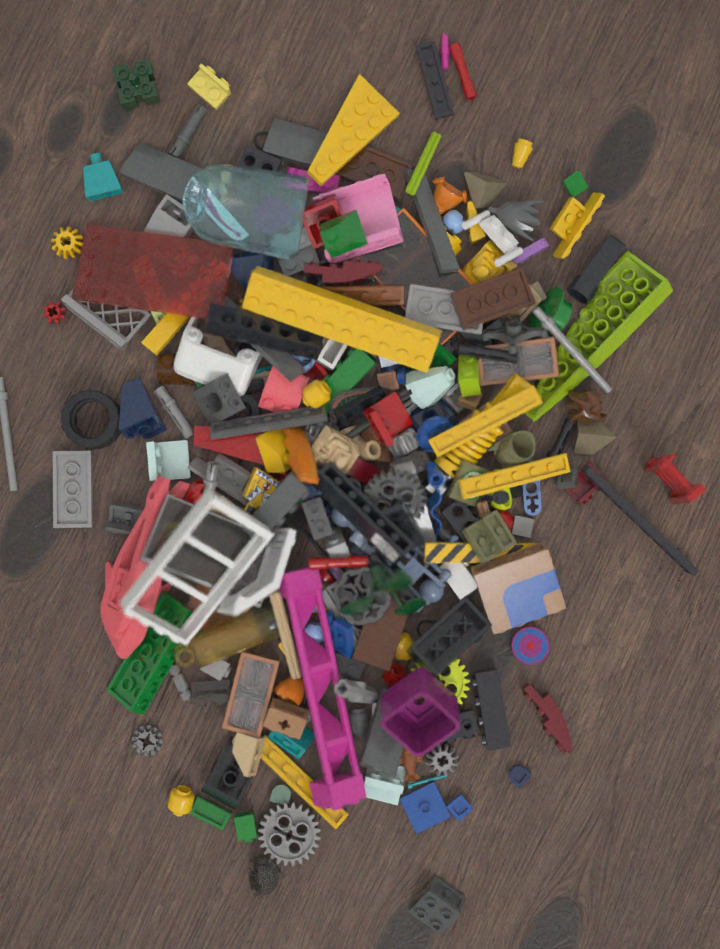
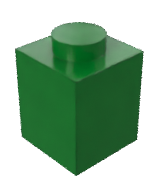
(246, 826)

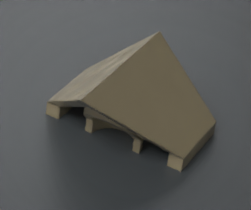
(483, 188)
(591, 437)

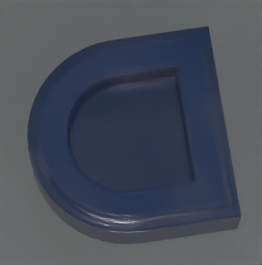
(518, 775)

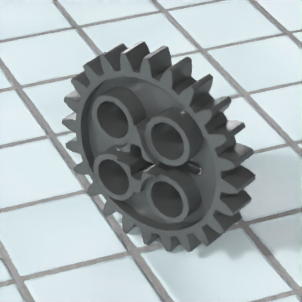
(401, 483)

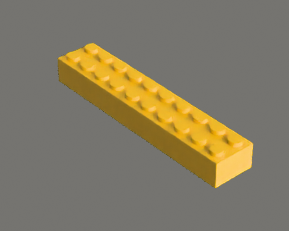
(341, 319)

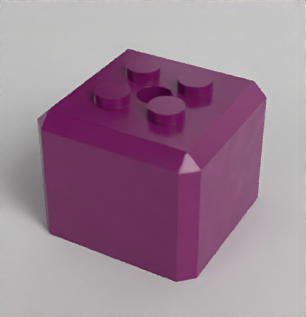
(416, 722)

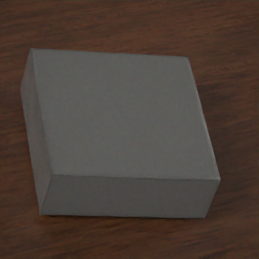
(568, 480)

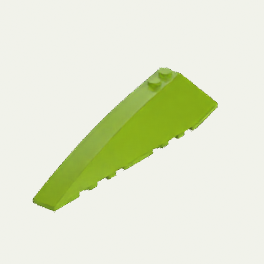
(620, 306)

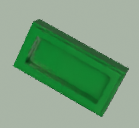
(210, 813)

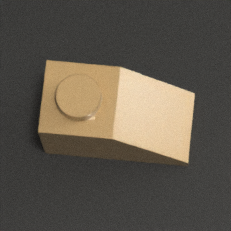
(248, 752)

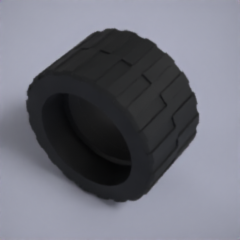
(70, 413)

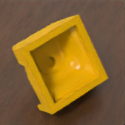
(482, 265)

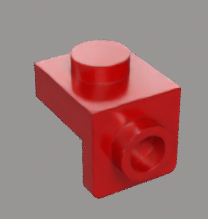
(317, 372)

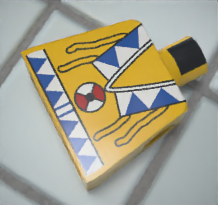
(258, 489)

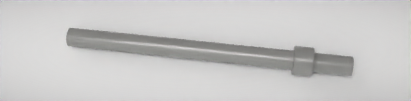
(549, 324)
(7, 437)

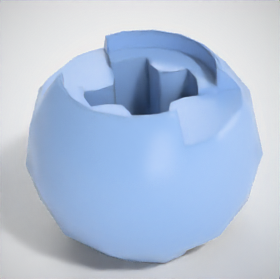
(453, 221)
(315, 631)

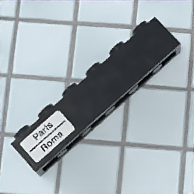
(363, 514)

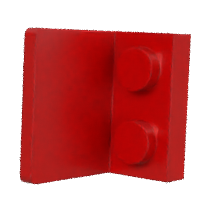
(388, 418)

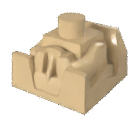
(335, 448)

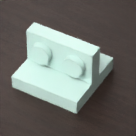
(384, 787)

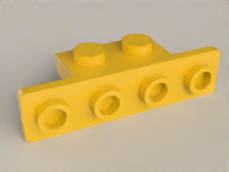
(572, 221)

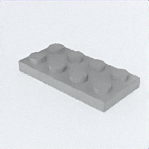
(435, 309)
(72, 489)

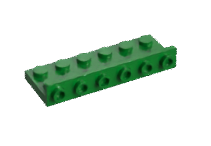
(149, 664)

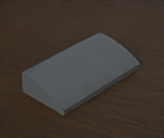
(293, 142)
(159, 171)
(380, 750)

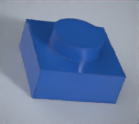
(459, 807)

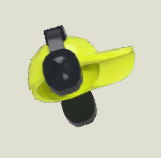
(503, 498)

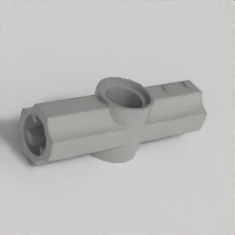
(356, 691)

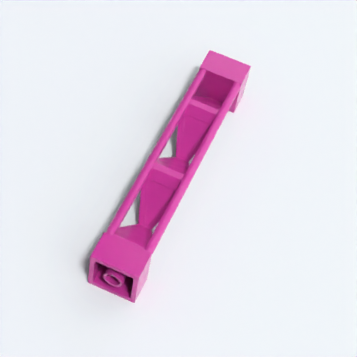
(318, 667)

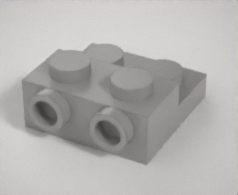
(305, 256)

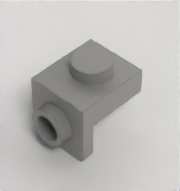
(451, 398)

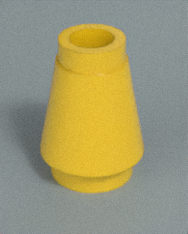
(521, 152)

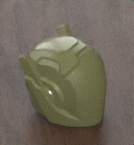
(514, 448)

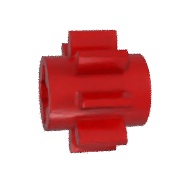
(48, 310)
(394, 675)

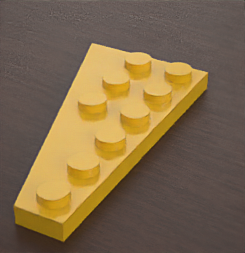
(356, 125)

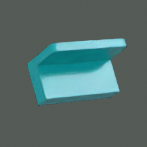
(293, 745)

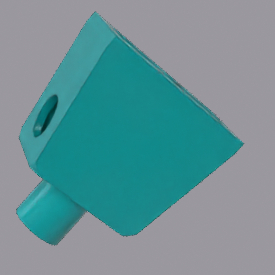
(100, 179)

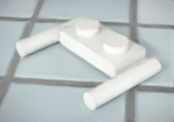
(498, 233)

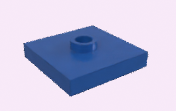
(425, 807)

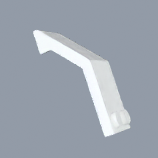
(268, 576)

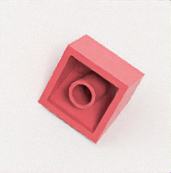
(282, 394)

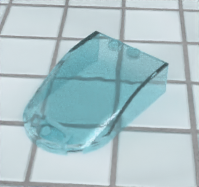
(247, 208)

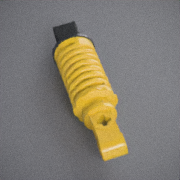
(474, 448)

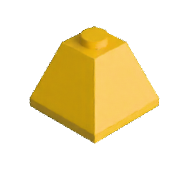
(274, 451)

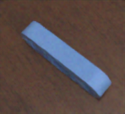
(535, 501)

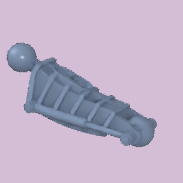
(431, 589)

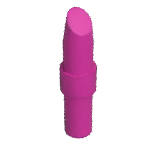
(444, 52)

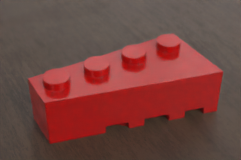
(240, 446)

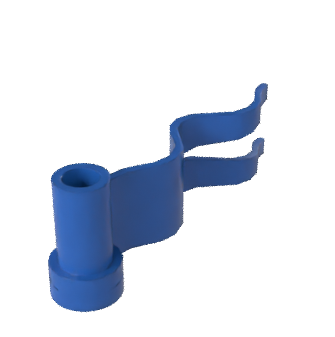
(436, 480)

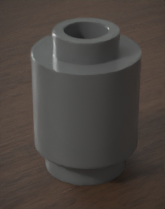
(359, 721)

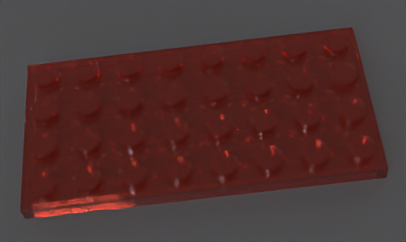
(152, 271)

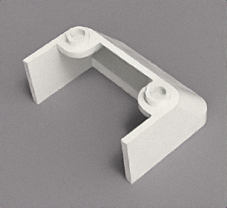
(207, 364)

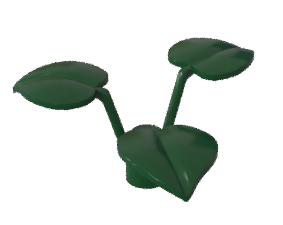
(398, 582)

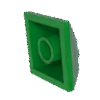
(343, 234)

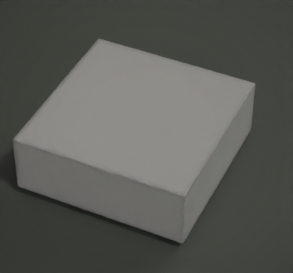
(522, 526)

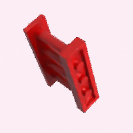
(680, 487)

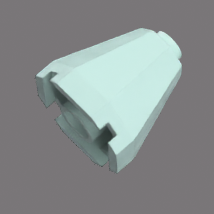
(429, 386)

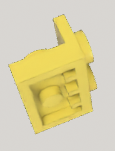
(209, 86)

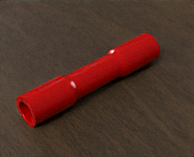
(466, 82)
(351, 561)

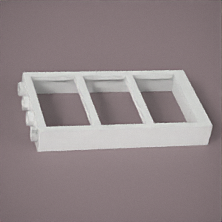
(220, 589)

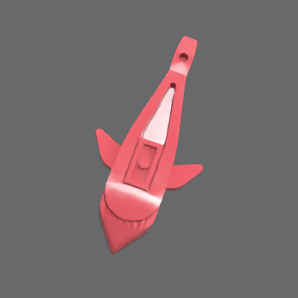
(122, 630)

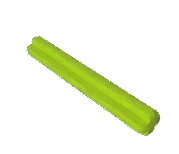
(423, 163)

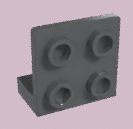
(438, 905)

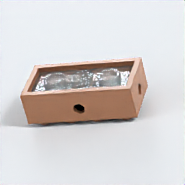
(535, 361)
(251, 693)

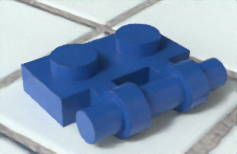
(341, 634)

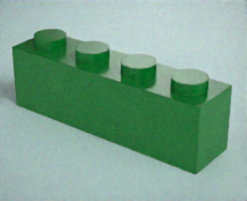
(349, 373)

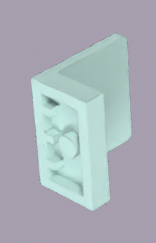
(168, 460)

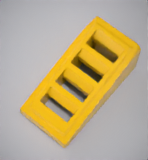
(476, 233)

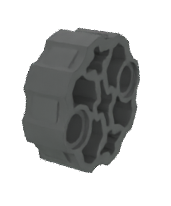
(342, 595)

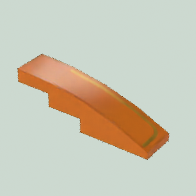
(301, 454)

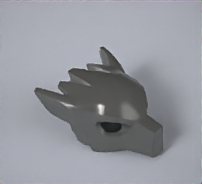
(518, 216)

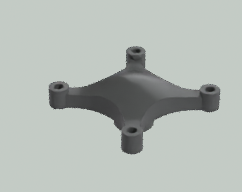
(514, 333)

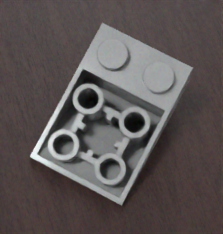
(169, 219)

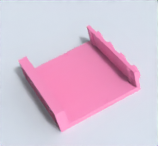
(376, 212)

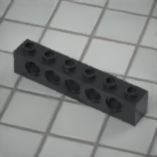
(261, 331)

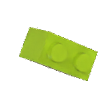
(469, 376)

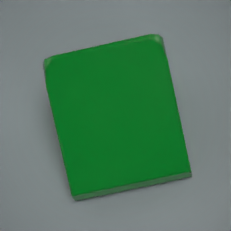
(575, 184)

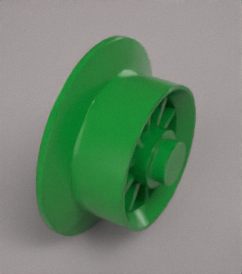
(555, 307)

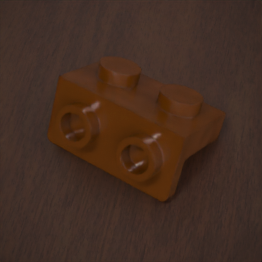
(166, 373)

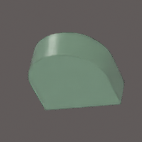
(280, 794)

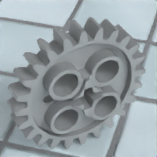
(296, 817)

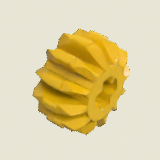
(64, 249)

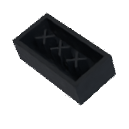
(449, 637)

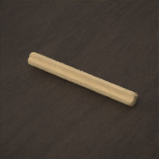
(285, 634)

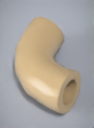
(368, 449)

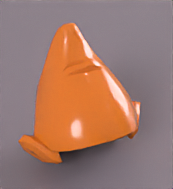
(447, 196)
(290, 690)

